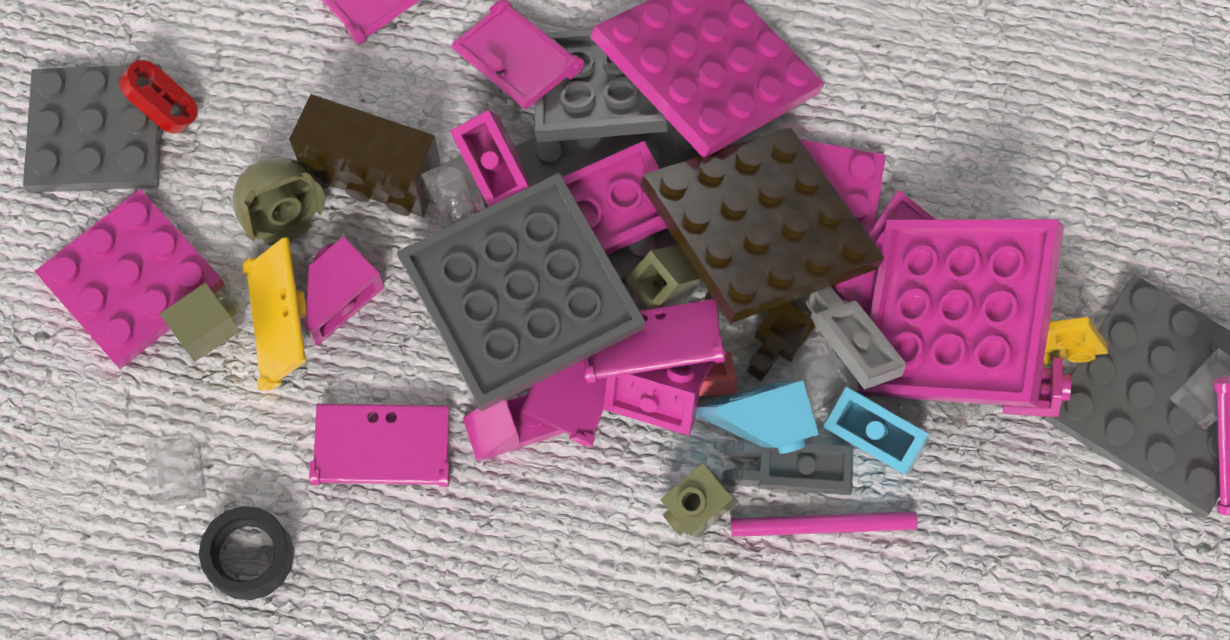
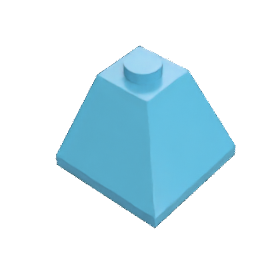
(766, 415)

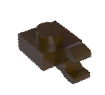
(782, 334)

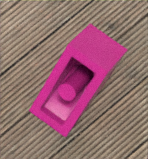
(491, 157)
(338, 288)

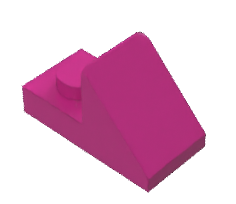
(504, 429)

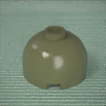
(277, 199)

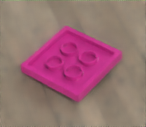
(126, 275)

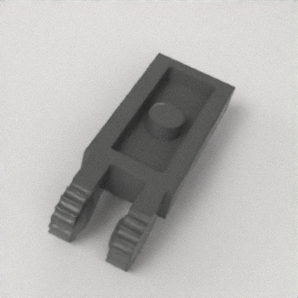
(809, 469)

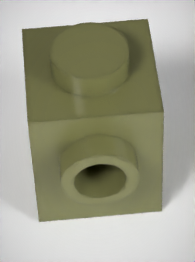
(664, 278)
(201, 321)
(697, 502)

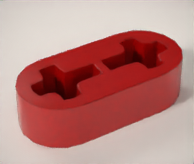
(158, 96)

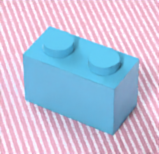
(877, 431)

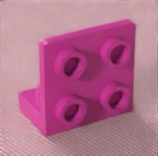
(659, 396)

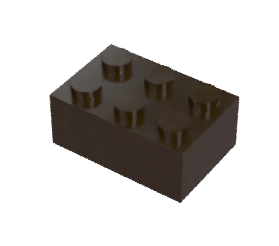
(365, 155)

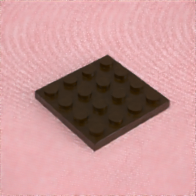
(761, 224)

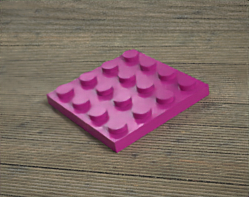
(707, 67)
(967, 308)

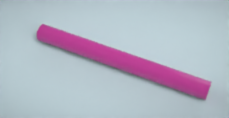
(823, 524)

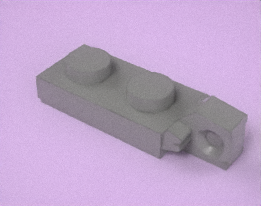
(855, 338)

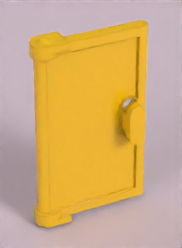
(275, 314)

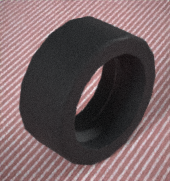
(224, 526)

